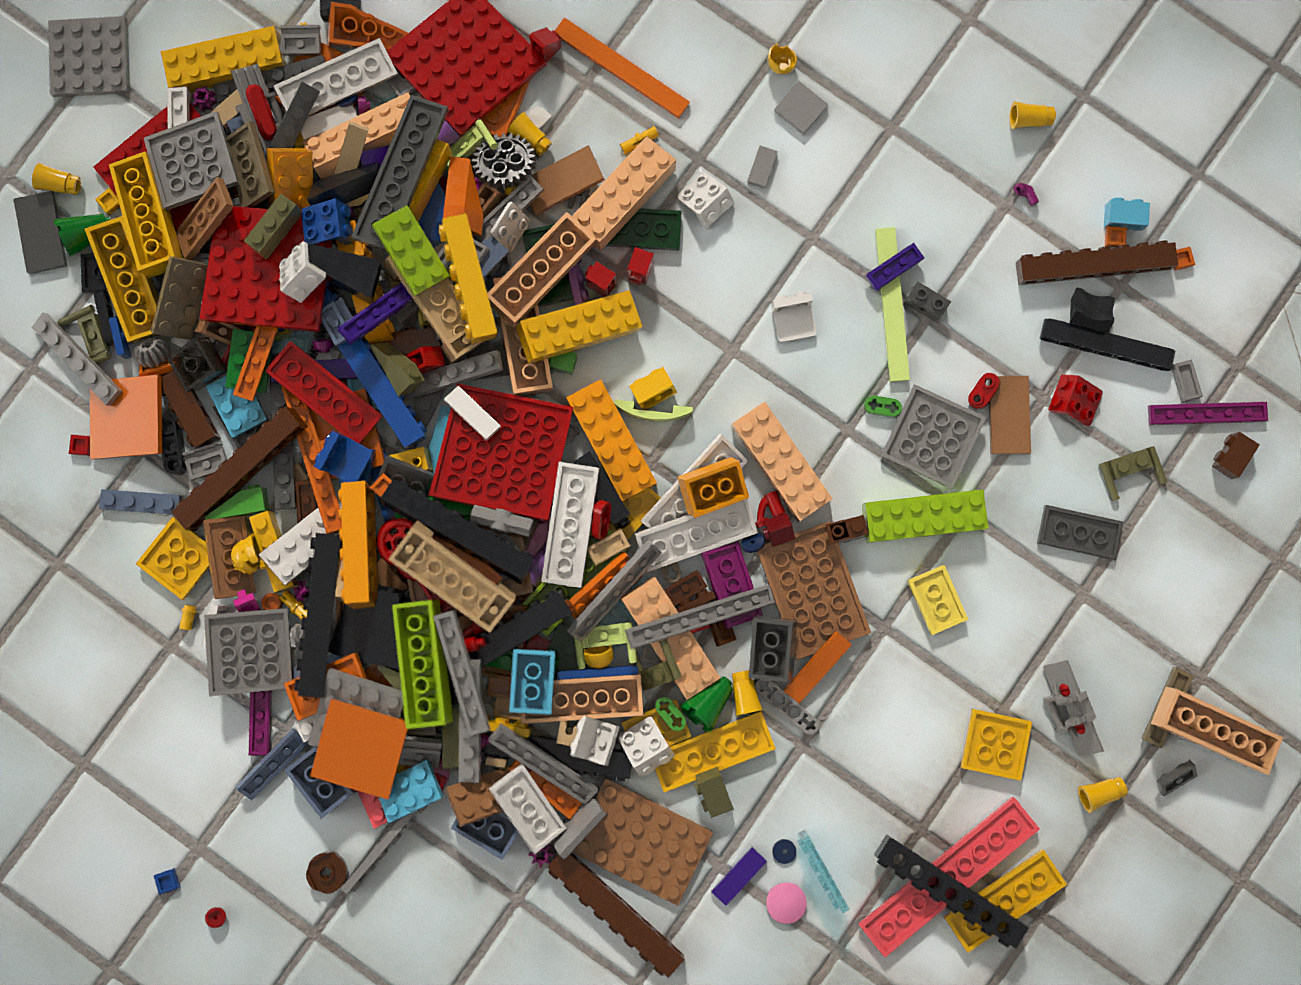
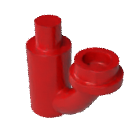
(775, 505)
(472, 643)

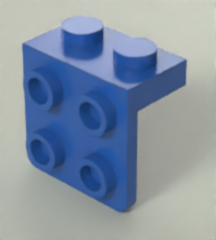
(327, 222)
(343, 457)

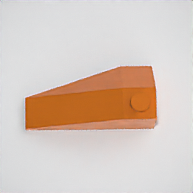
(354, 28)
(462, 194)

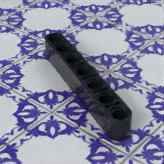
(1107, 344)

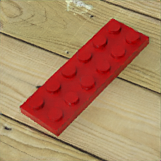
(323, 393)

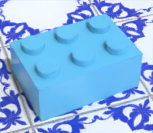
(532, 682)

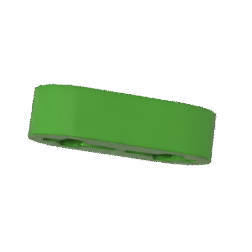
(883, 401)
(674, 710)

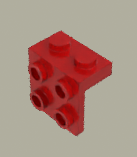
(1076, 398)

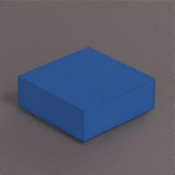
(166, 881)

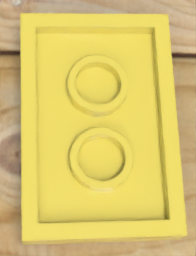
(937, 599)

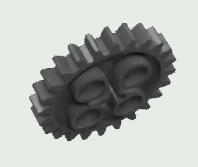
(506, 163)

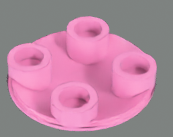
(786, 903)

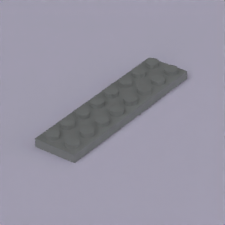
(401, 166)

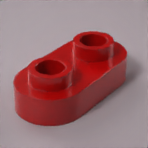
(986, 392)
(601, 519)

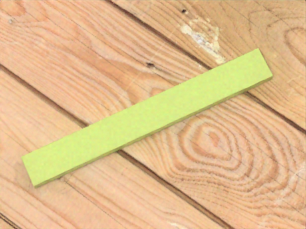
(892, 310)

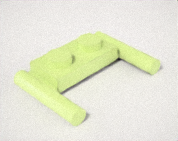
(470, 140)
(603, 636)

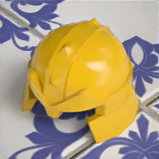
(246, 555)

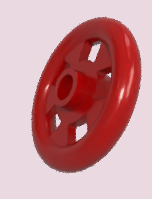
(385, 536)

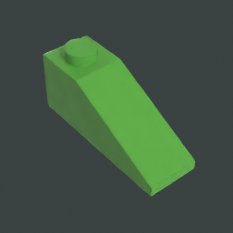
(244, 503)

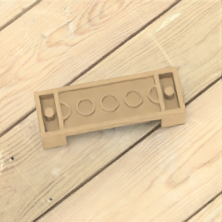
(442, 313)
(452, 578)

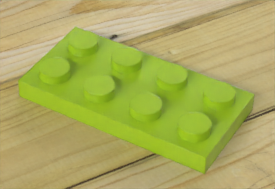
(410, 250)

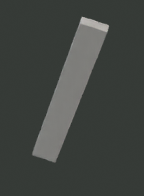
(699, 616)

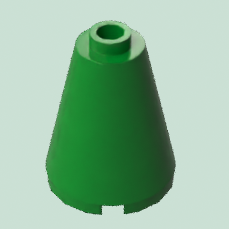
(73, 231)
(708, 704)

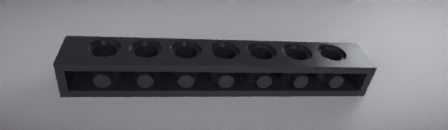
(1014, 929)

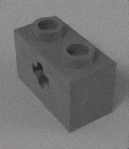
(927, 302)

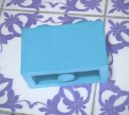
(1128, 214)

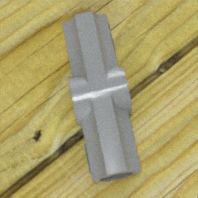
(502, 521)

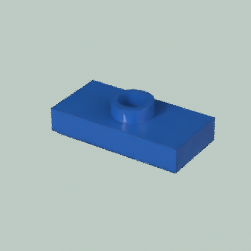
(121, 345)

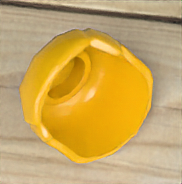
(781, 59)
(598, 656)

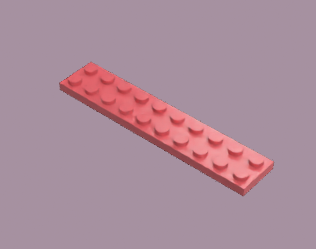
(965, 861)

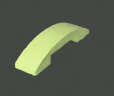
(628, 408)

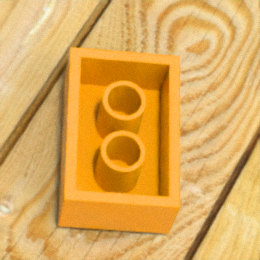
(290, 174)
(713, 487)

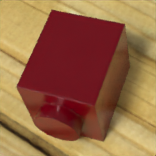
(779, 529)

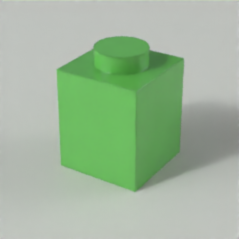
(563, 363)

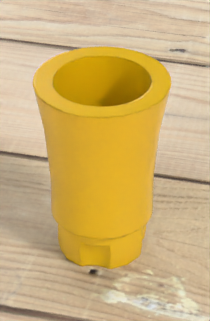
(1031, 115)
(527, 129)
(55, 180)
(745, 693)
(1101, 793)

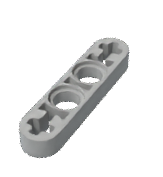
(785, 707)

